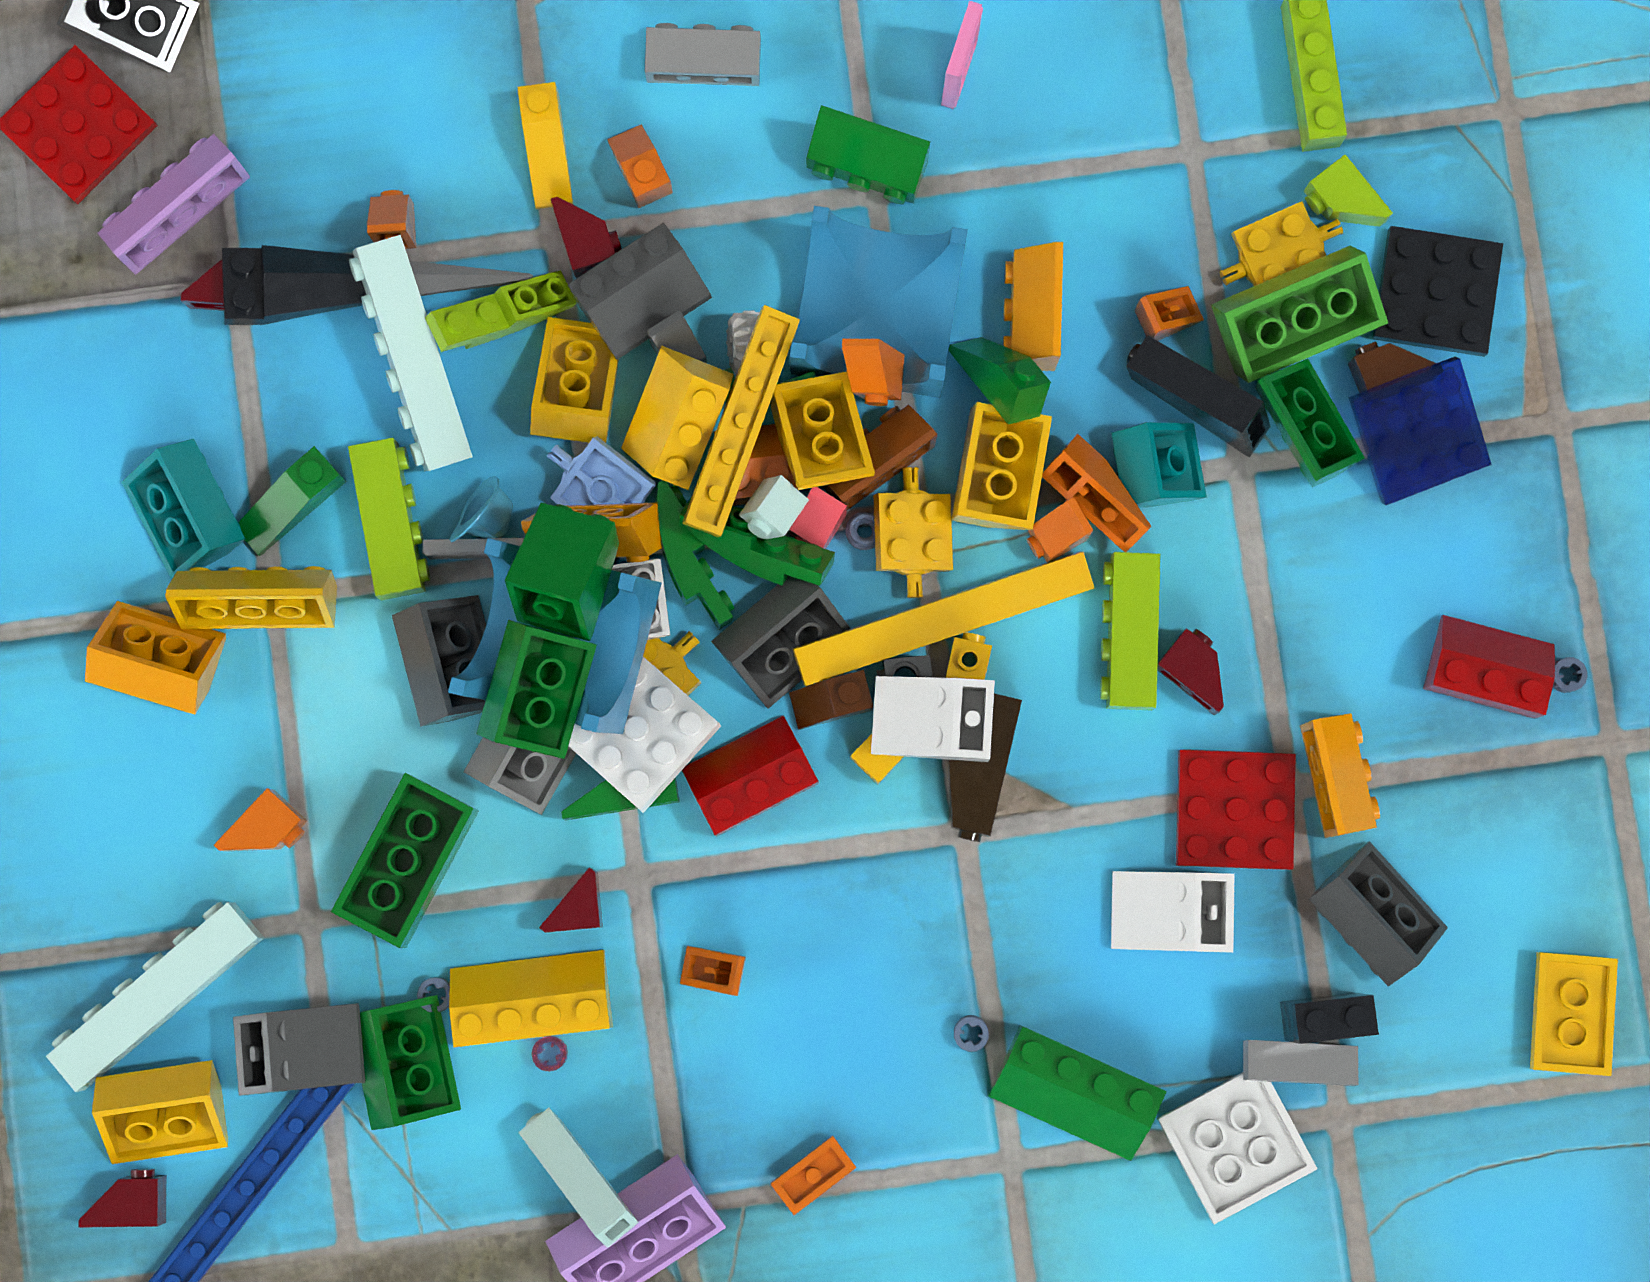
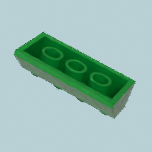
(1077, 1093)

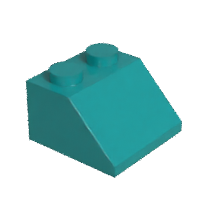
(1159, 463)

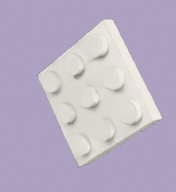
(657, 741)
(1236, 1145)

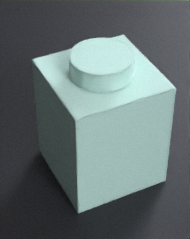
(773, 508)

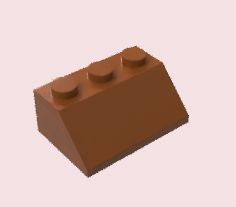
(892, 446)

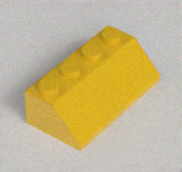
(253, 598)
(529, 998)

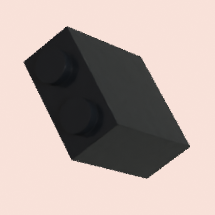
(1329, 1018)

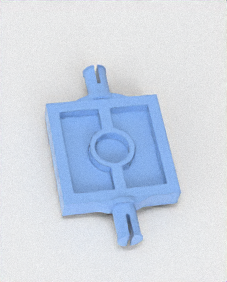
(599, 477)

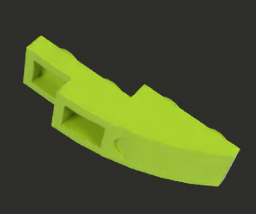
(501, 313)

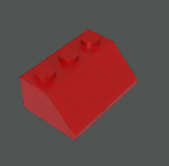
(1491, 667)
(750, 776)

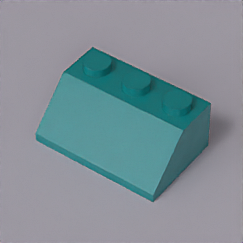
(182, 508)

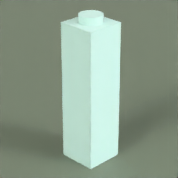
(578, 1177)

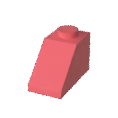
(819, 519)

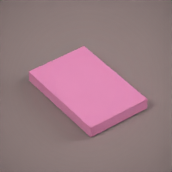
(962, 55)

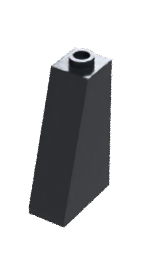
(1199, 394)

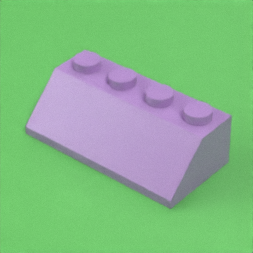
(173, 203)
(672, 1221)

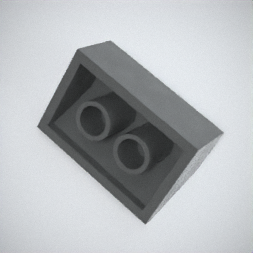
(639, 289)
(763, 637)
(435, 646)
(1379, 914)

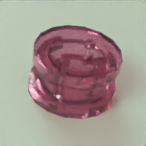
(538, 1048)

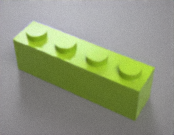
(1314, 74)
(388, 519)
(1132, 631)

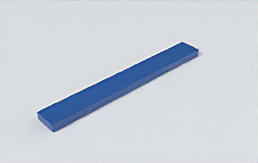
(250, 1184)

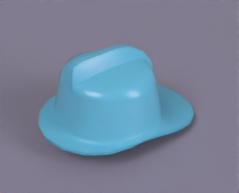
(485, 513)

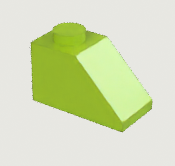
(1346, 195)

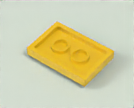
(1573, 1014)

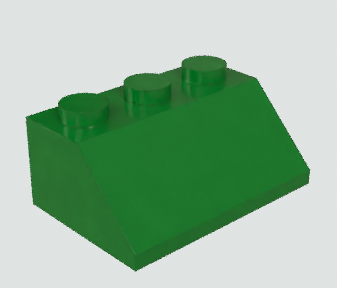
(867, 155)
(1309, 422)
(536, 689)
(406, 1064)

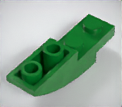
(679, 549)
(766, 558)

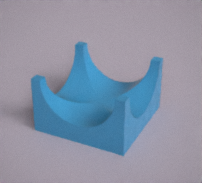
(882, 289)
(619, 636)

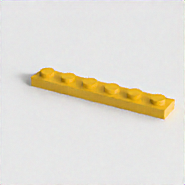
(741, 421)

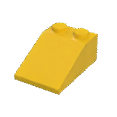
(573, 383)
(821, 431)

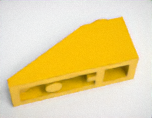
(545, 143)

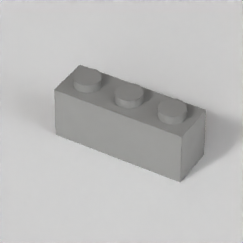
(703, 55)

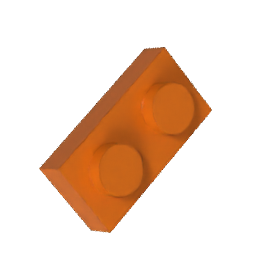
(813, 1175)

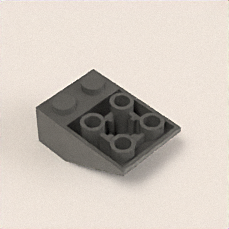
(298, 1049)

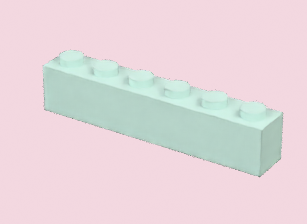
(411, 353)
(154, 996)

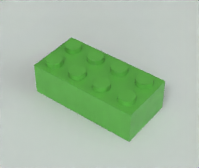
(1299, 313)

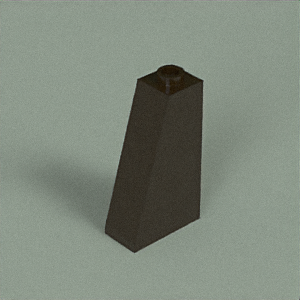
(977, 784)

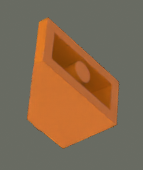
(640, 166)
(392, 216)
(874, 370)
(1059, 531)
(264, 826)

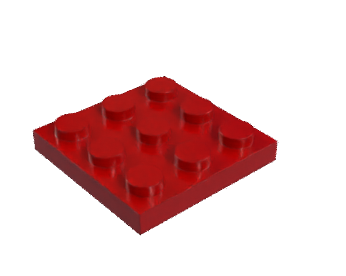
(76, 124)
(1235, 809)

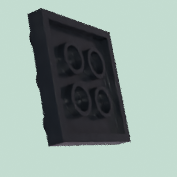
(1439, 290)

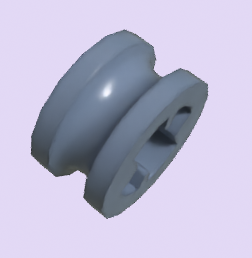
(1581, 673)
(439, 983)
(968, 1045)

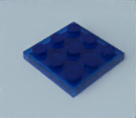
(1420, 430)

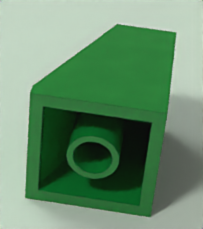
(563, 570)

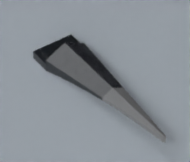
(293, 283)

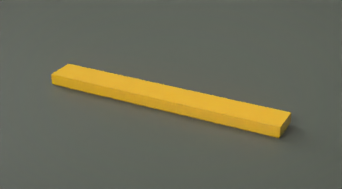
(943, 618)

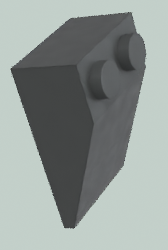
(137, 28)

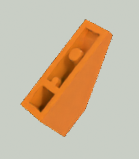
(1098, 491)

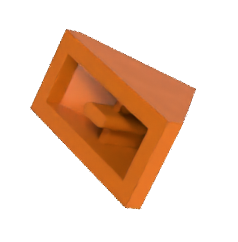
(1168, 312)
(713, 970)

